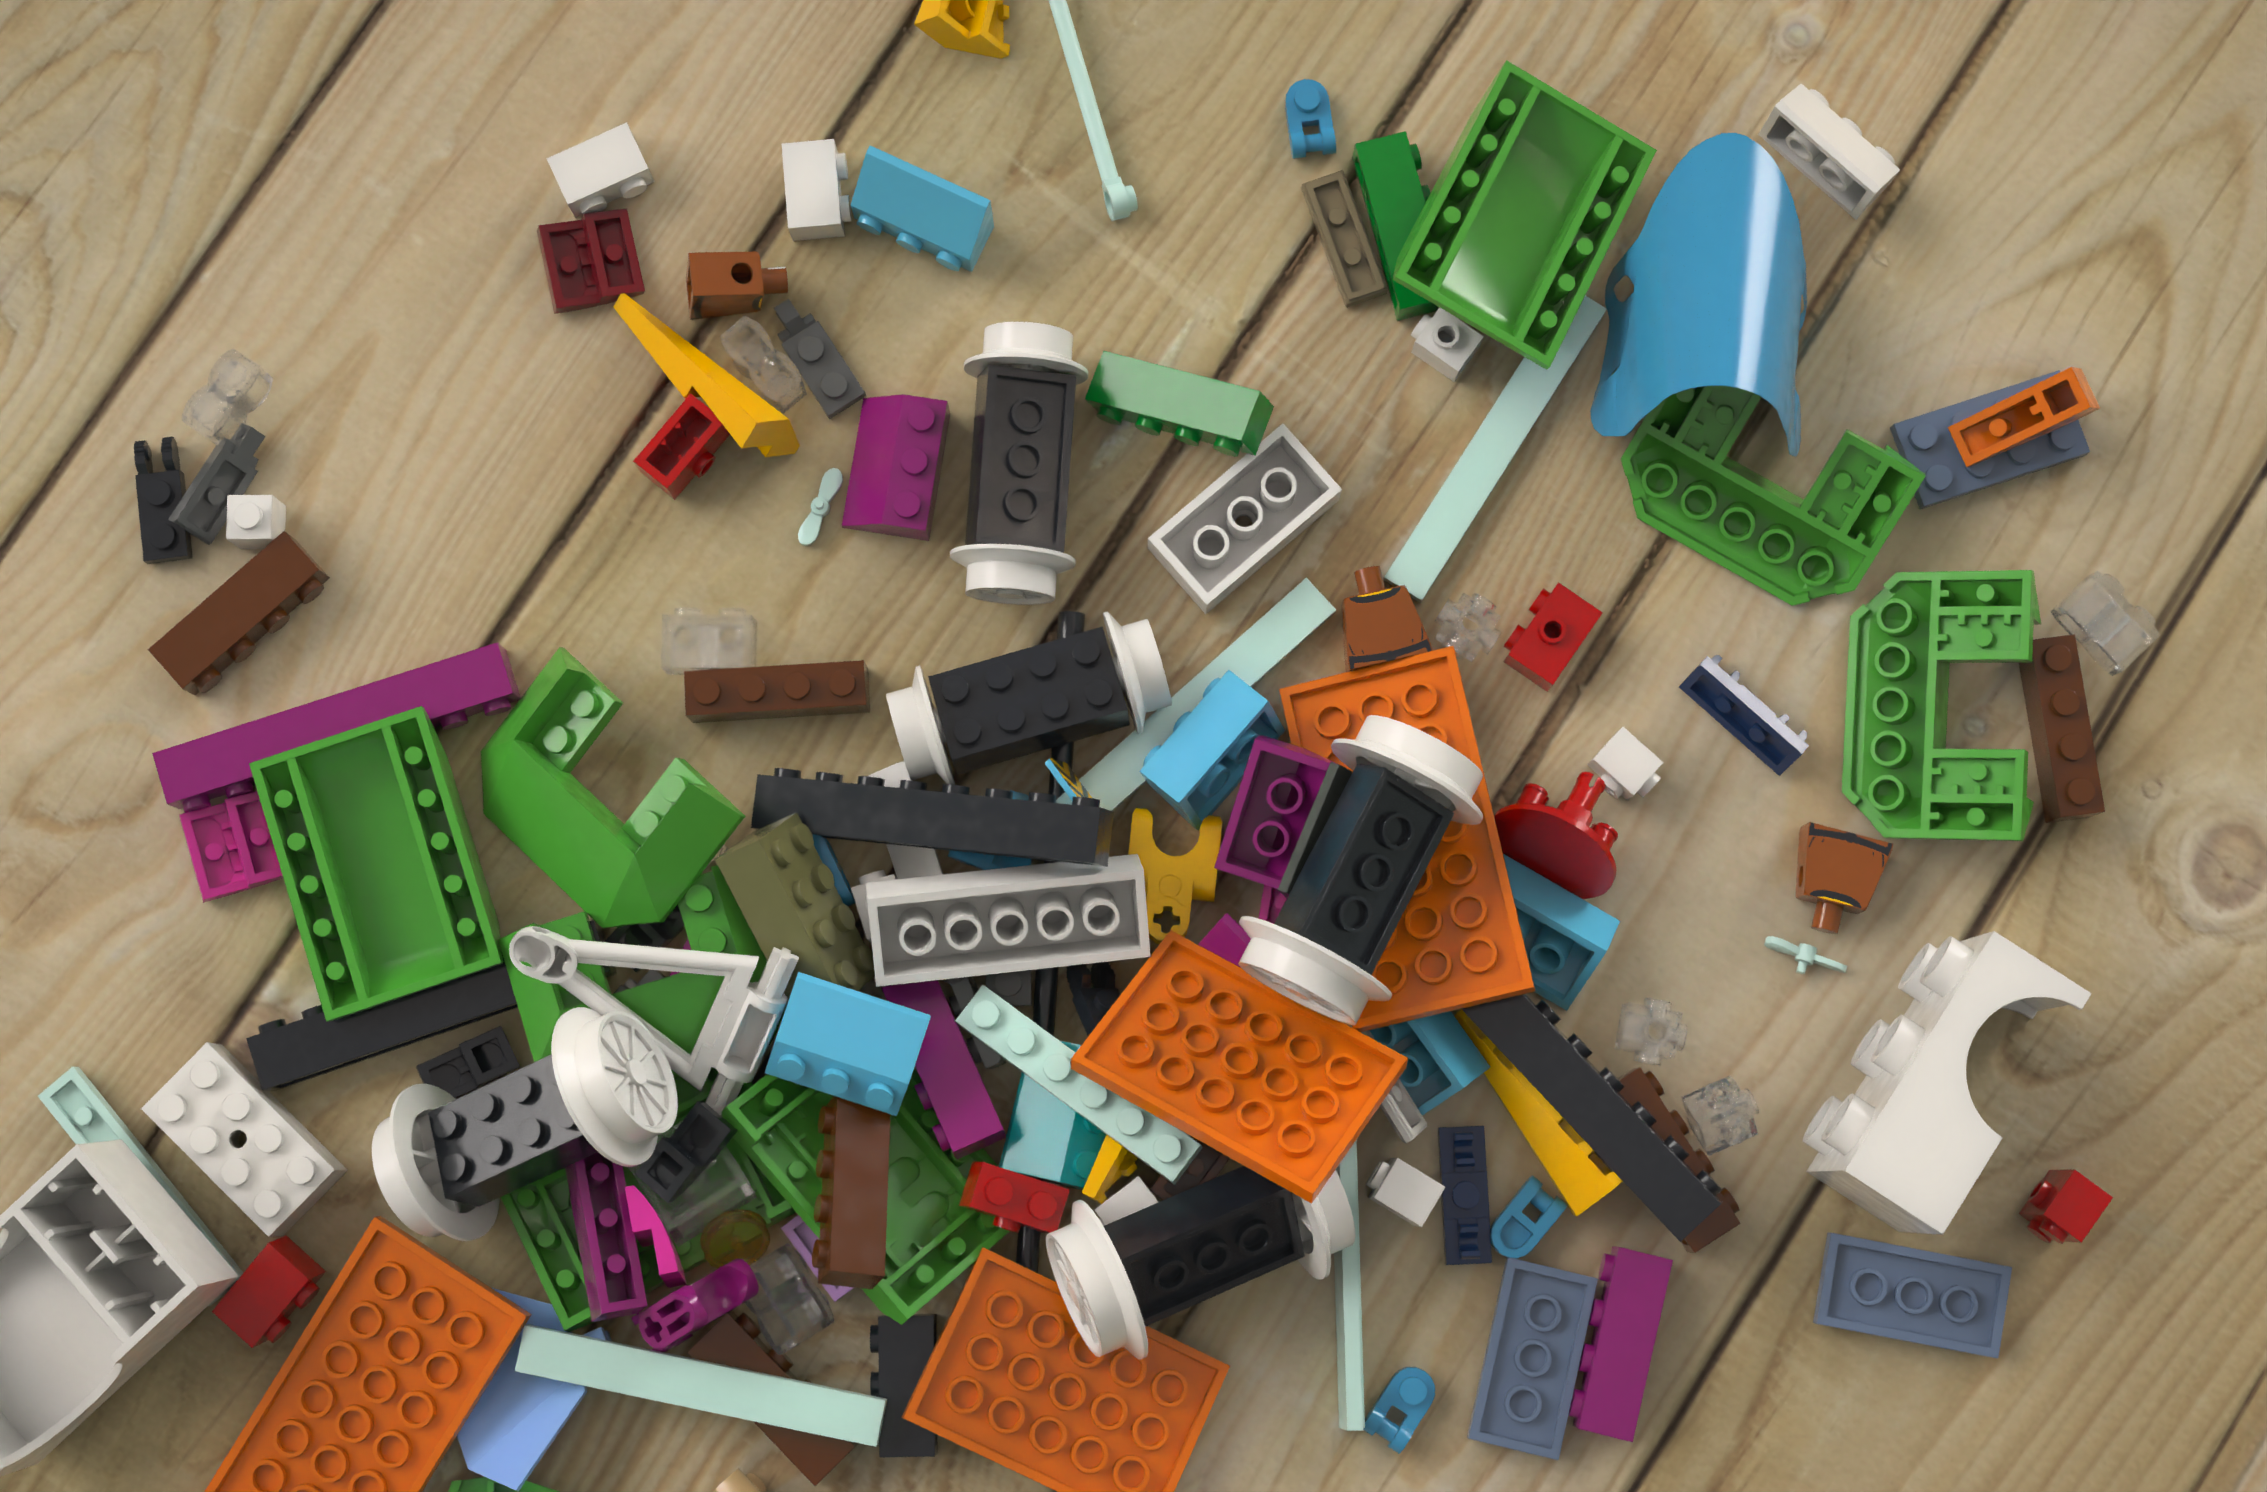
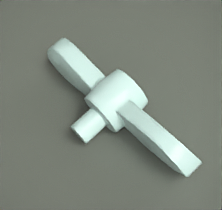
(820, 506)
(1804, 954)

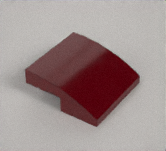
(590, 260)

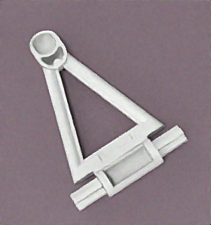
(737, 1023)

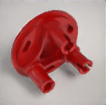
(1559, 839)

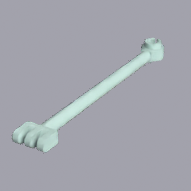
(1118, 199)

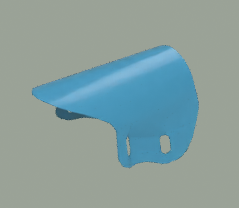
(1711, 292)

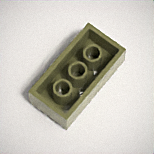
(795, 904)

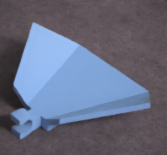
(519, 1410)

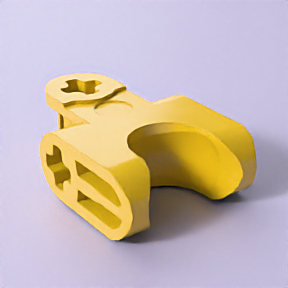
(1175, 880)

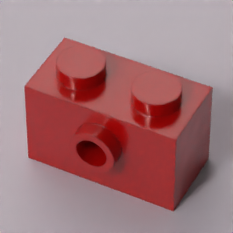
(682, 447)
(1552, 636)
(1013, 1198)
(2064, 1206)
(269, 1292)

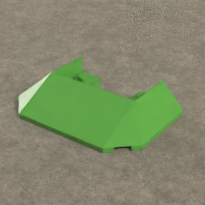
(1749, 523)
(1899, 705)
(606, 866)
(670, 1004)

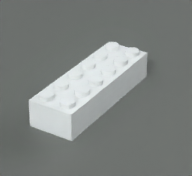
(1007, 920)

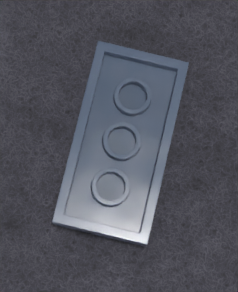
(1930, 448)
(1912, 1295)
(1532, 1358)

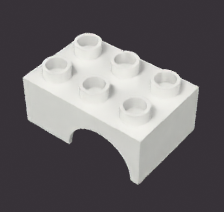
(1911, 1131)
(89, 1291)

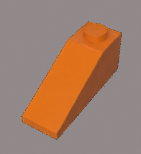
(2024, 416)

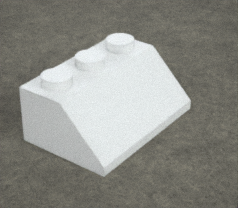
(1828, 150)

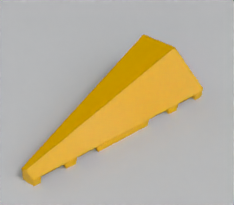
(966, 25)

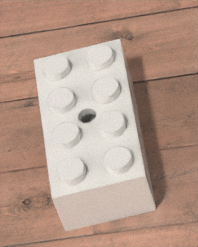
(1276, 489)
(281, 1164)

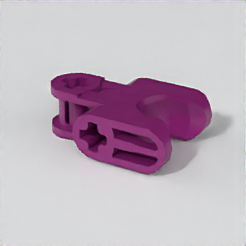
(696, 1305)

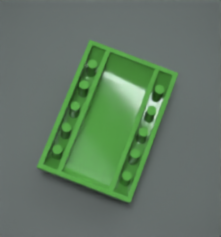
(1523, 214)
(378, 863)

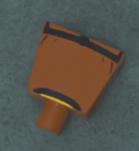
(715, 288)
(1380, 623)
(1837, 872)

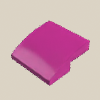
(230, 847)
(651, 1231)

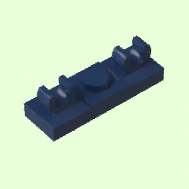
(1744, 715)
(1465, 1195)

